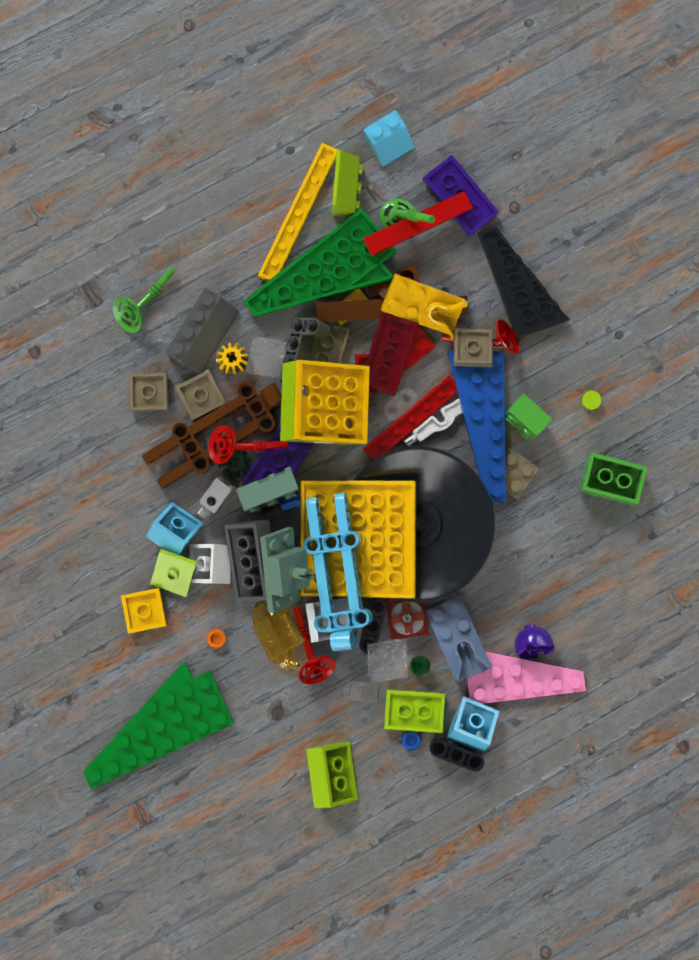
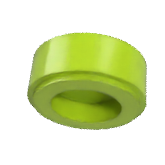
(591, 400)

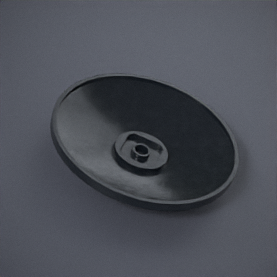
(455, 515)

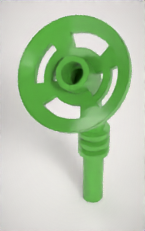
(398, 214)
(134, 310)

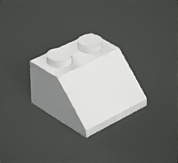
(212, 563)

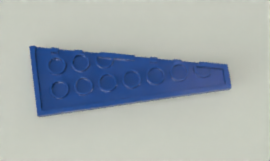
(484, 417)

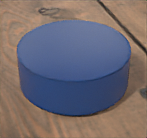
(411, 740)

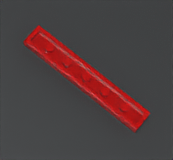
(408, 229)
(412, 419)

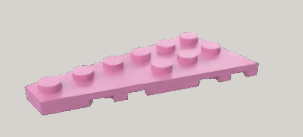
(521, 679)

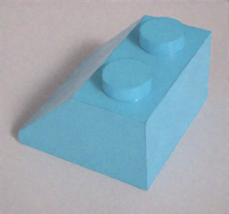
(388, 138)
(174, 529)
(473, 725)

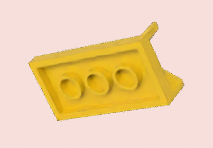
(423, 304)

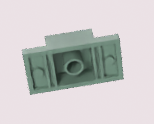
(284, 569)

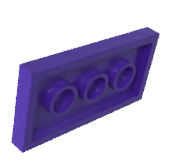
(451, 179)
(277, 459)

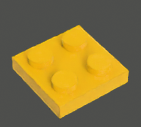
(143, 610)

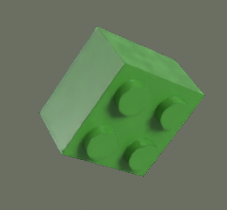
(527, 417)

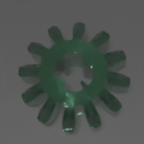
(234, 469)

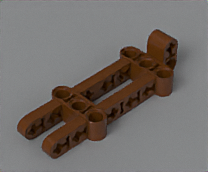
(269, 399)

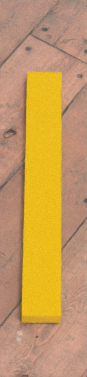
(298, 212)

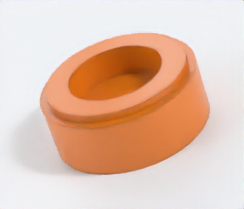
(216, 638)

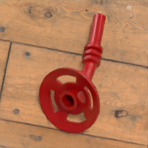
(504, 337)
(229, 446)
(313, 662)

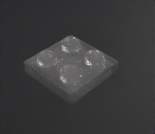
(266, 357)
(387, 660)

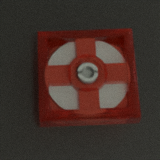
(407, 619)

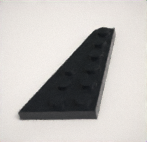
(522, 294)

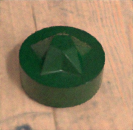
(420, 665)

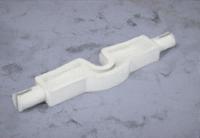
(433, 425)

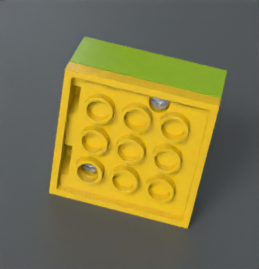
(324, 403)

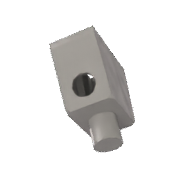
(222, 491)

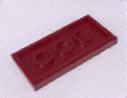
(389, 352)

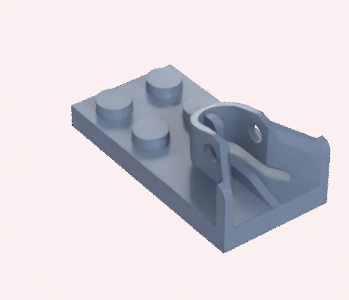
(458, 639)

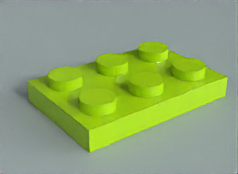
(414, 711)

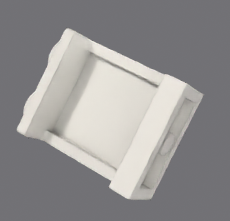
(314, 610)

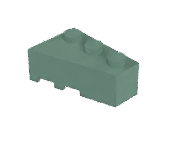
(268, 491)

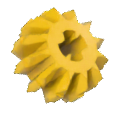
(225, 362)

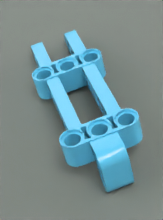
(343, 636)

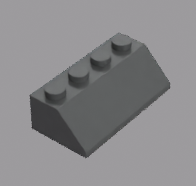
(202, 331)
(246, 558)

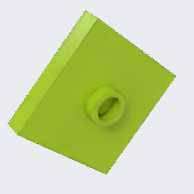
(173, 573)

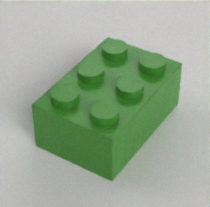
(613, 479)

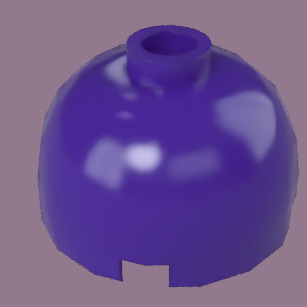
(532, 642)

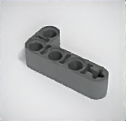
(301, 338)

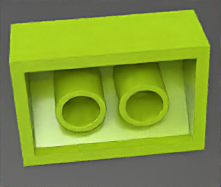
(346, 184)
(332, 775)

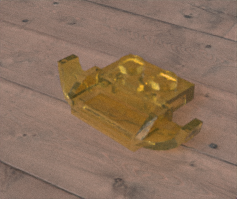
(277, 635)

